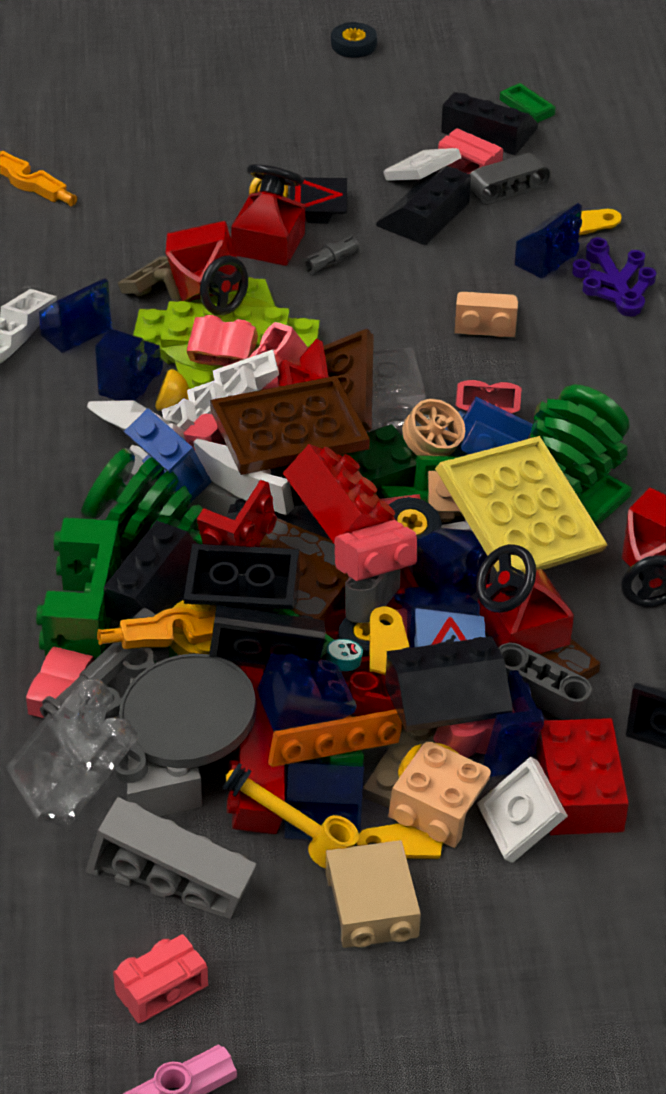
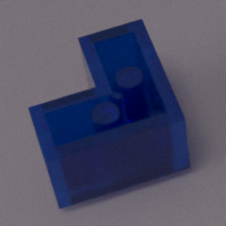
(126, 365)

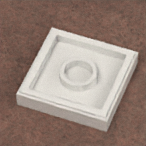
(422, 164)
(521, 809)

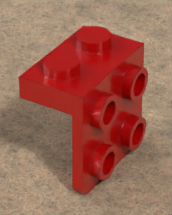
(248, 528)

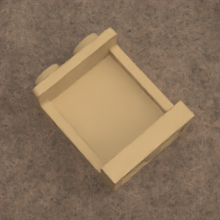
(373, 894)

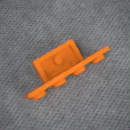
(335, 737)

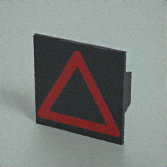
(321, 198)

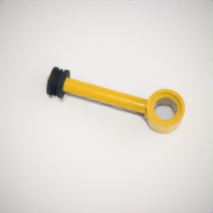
(334, 832)

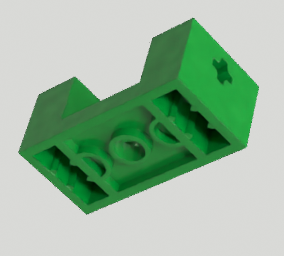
(86, 562)

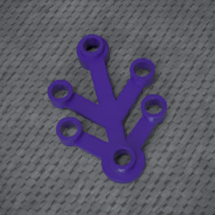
(628, 301)

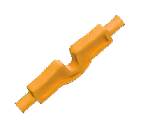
(39, 182)
(158, 630)

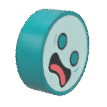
(345, 654)

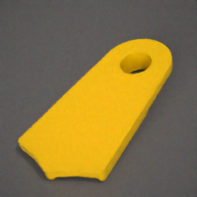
(599, 219)
(385, 637)
(415, 842)

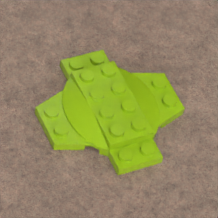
(173, 327)

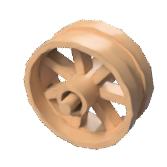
(422, 438)

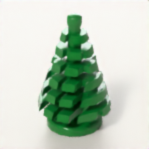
(582, 434)
(142, 500)

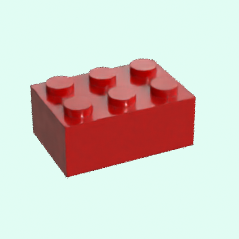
(336, 491)
(585, 774)

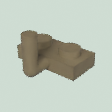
(154, 272)

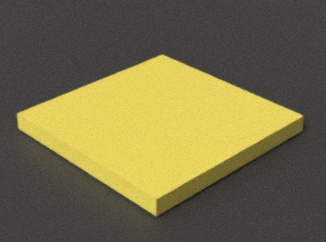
(521, 500)

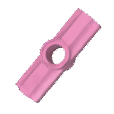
(193, 1076)

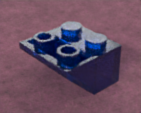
(550, 242)
(77, 317)
(449, 559)
(303, 692)
(325, 790)

